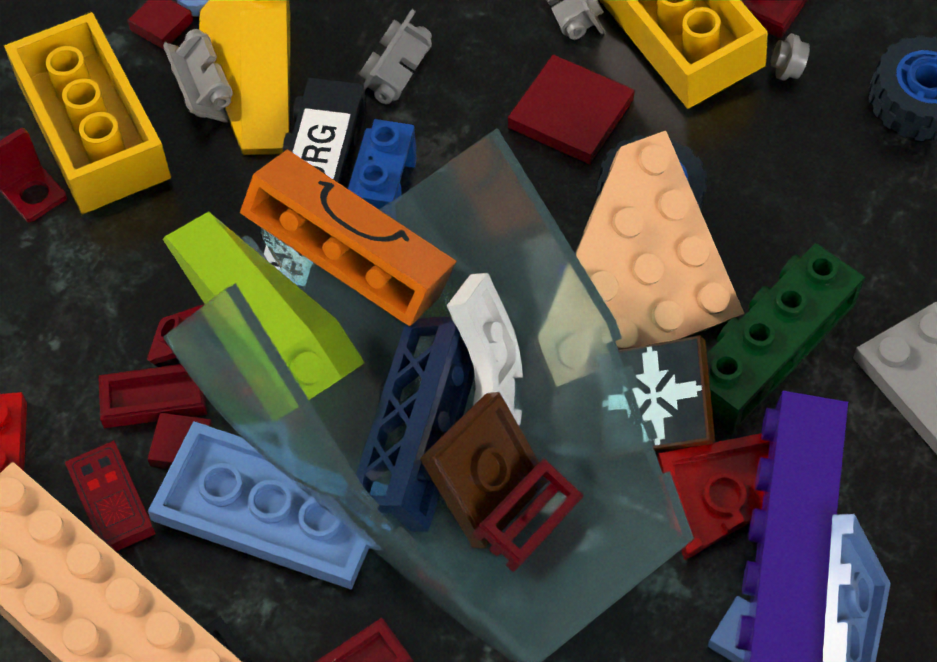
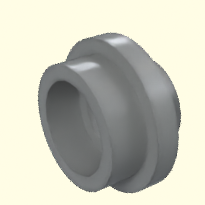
(790, 57)

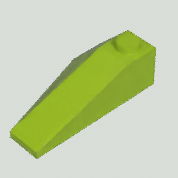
(298, 326)

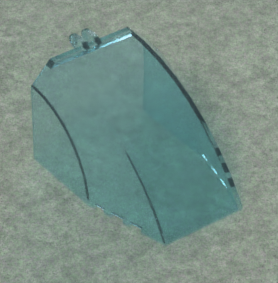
(571, 399)

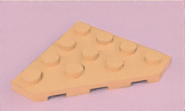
(654, 251)

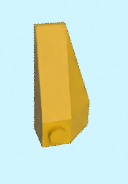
(255, 57)

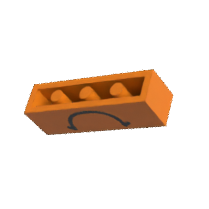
(347, 237)

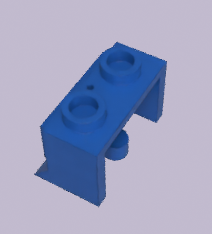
(382, 161)

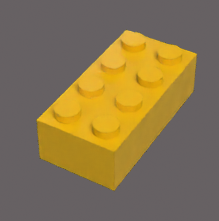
(694, 43)
(88, 113)

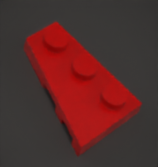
(716, 487)

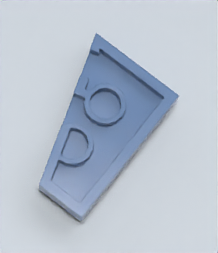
(854, 596)

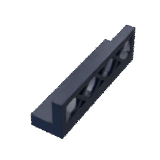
(429, 414)

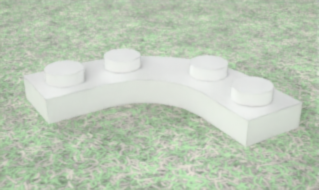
(489, 339)

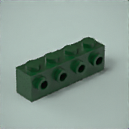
(778, 332)

